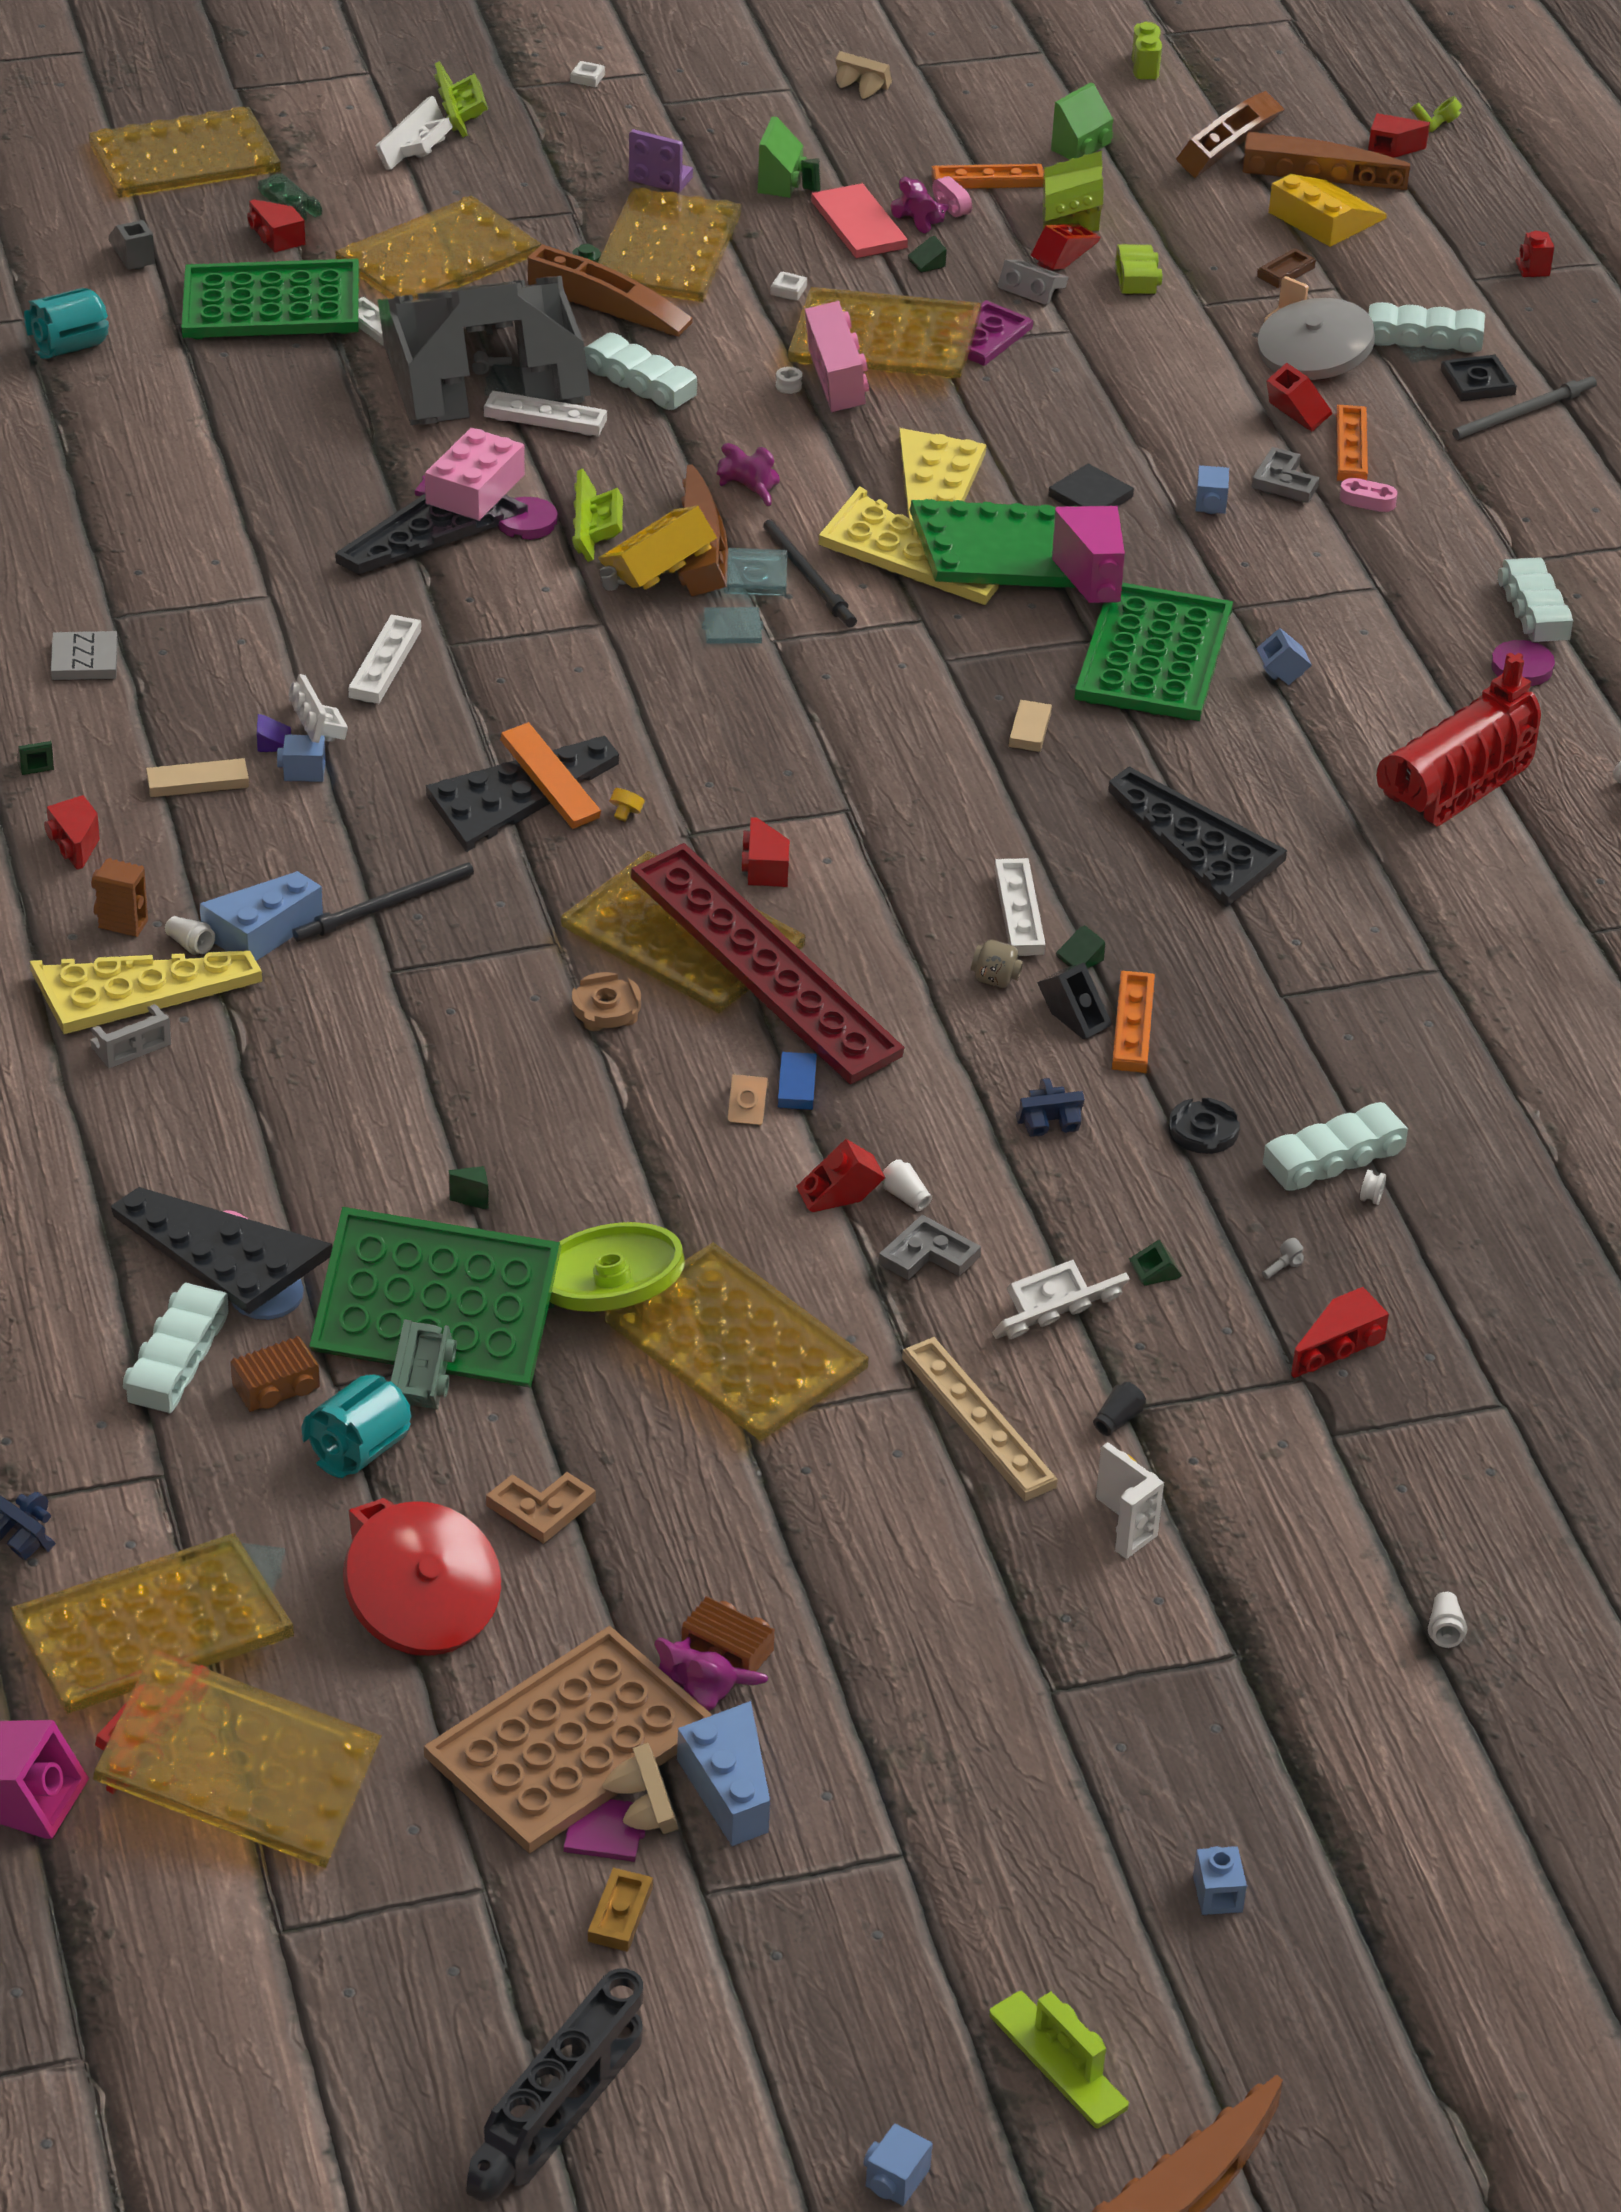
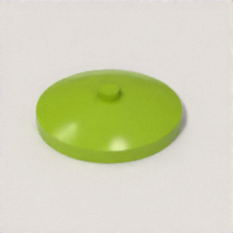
(616, 1266)

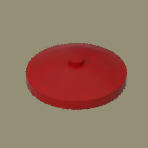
(422, 1578)

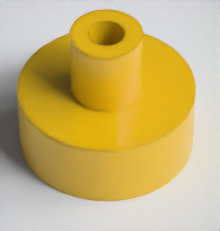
(626, 802)

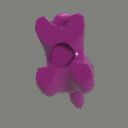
(918, 204)
(751, 471)
(702, 1674)

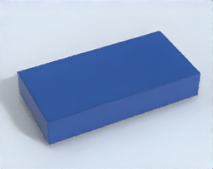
(797, 1080)

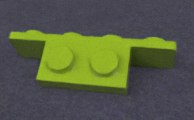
(461, 100)
(595, 516)
(1062, 2052)

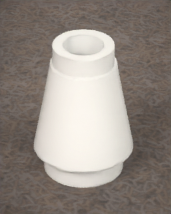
(192, 935)
(906, 1185)
(1447, 1622)

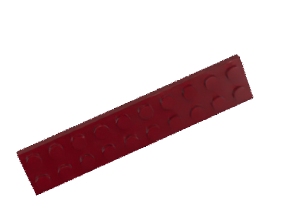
(767, 963)

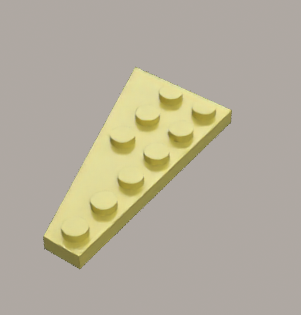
(938, 466)
(889, 541)
(127, 985)

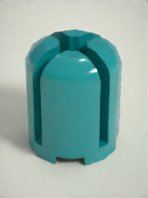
(66, 322)
(357, 1425)

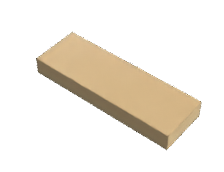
(197, 777)

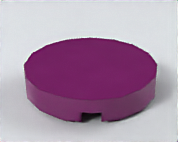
(532, 524)
(1537, 660)

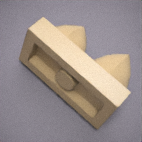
(868, 72)
(638, 1775)

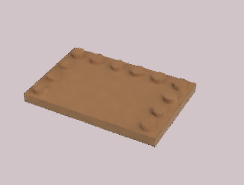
(554, 1739)

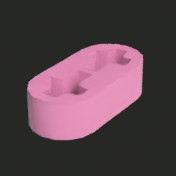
(950, 192)
(1368, 495)

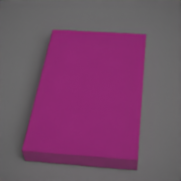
(996, 332)

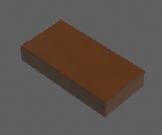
(1291, 264)

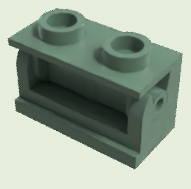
(423, 1363)

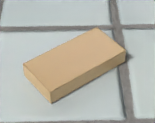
(1030, 725)

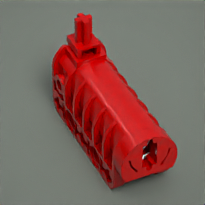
(1467, 751)

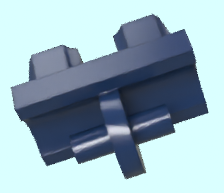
(1050, 1104)
(25, 1520)

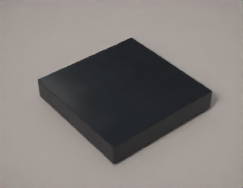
(1478, 377)
(1090, 488)

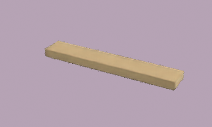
(979, 1419)

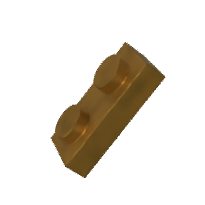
(620, 1909)

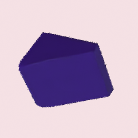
(270, 734)

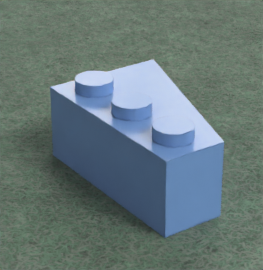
(263, 914)
(728, 1771)

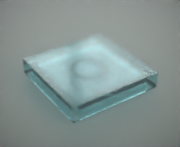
(756, 571)

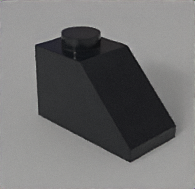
(1075, 1000)

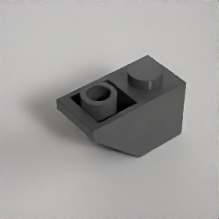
(133, 244)

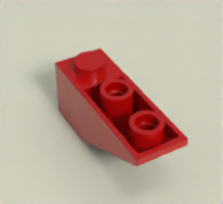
(1342, 1329)

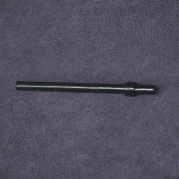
(834, 602)
(328, 922)

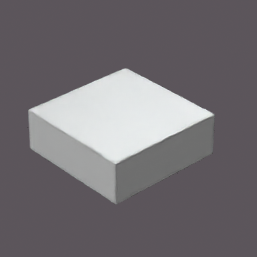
(587, 74)
(788, 286)

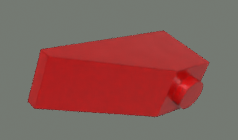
(1062, 245)

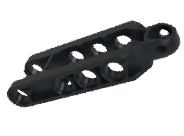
(592, 2065)

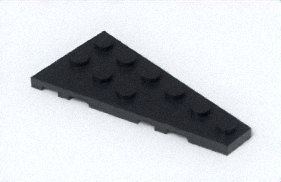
(417, 530)
(503, 794)
(1208, 844)
(222, 1249)

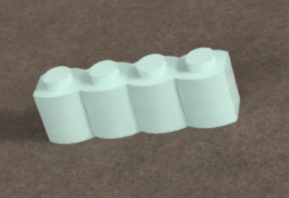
(1427, 327)
(641, 371)
(1535, 599)
(1338, 1145)
(176, 1347)

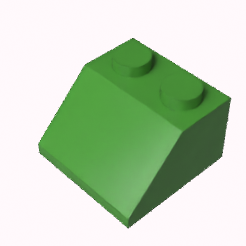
(1081, 123)
(779, 160)

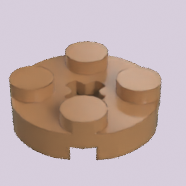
(622, 1003)

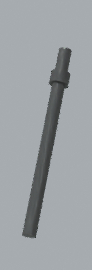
(1567, 391)

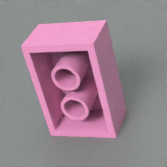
(836, 356)
(474, 473)

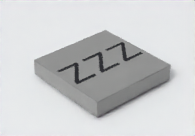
(84, 655)

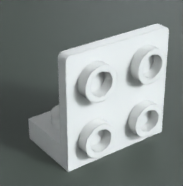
(1132, 1495)

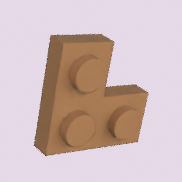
(543, 1512)

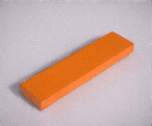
(992, 175)
(1351, 442)
(550, 775)
(1133, 1021)

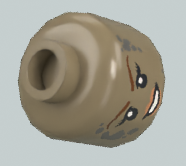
(996, 963)

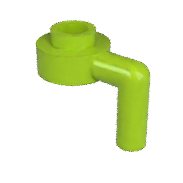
(1447, 111)

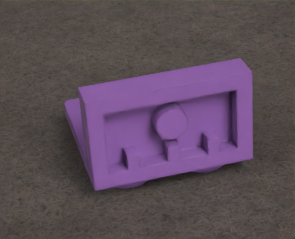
(657, 161)

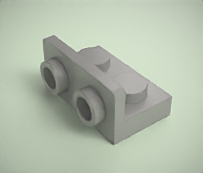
(1030, 280)

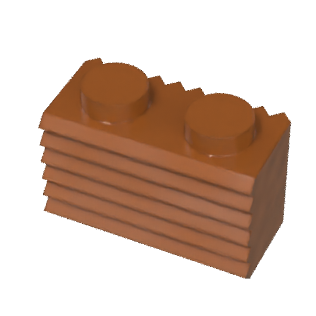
(120, 897)
(275, 1374)
(724, 1630)

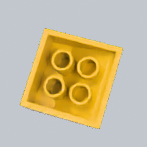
(1321, 208)
(660, 547)

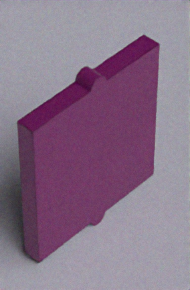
(605, 1834)

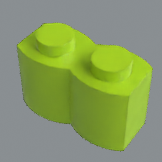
(1146, 51)
(1137, 268)

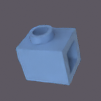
(1212, 489)
(1283, 657)
(302, 758)
(1219, 1880)
(897, 2164)

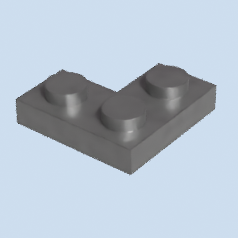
(1279, 476)
(927, 1242)

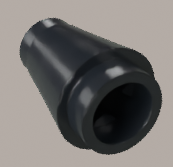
(1120, 1407)

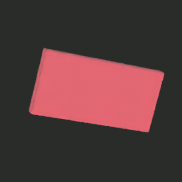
(859, 220)

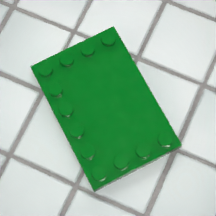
(271, 298)
(988, 542)
(1155, 652)
(474, 1280)

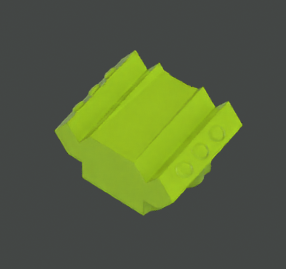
(1074, 192)

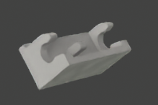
(133, 1039)

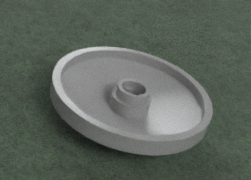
(1317, 337)

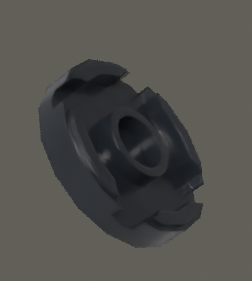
(1204, 1126)

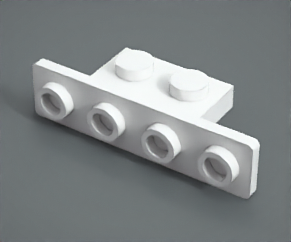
(414, 134)
(315, 717)
(1051, 1293)

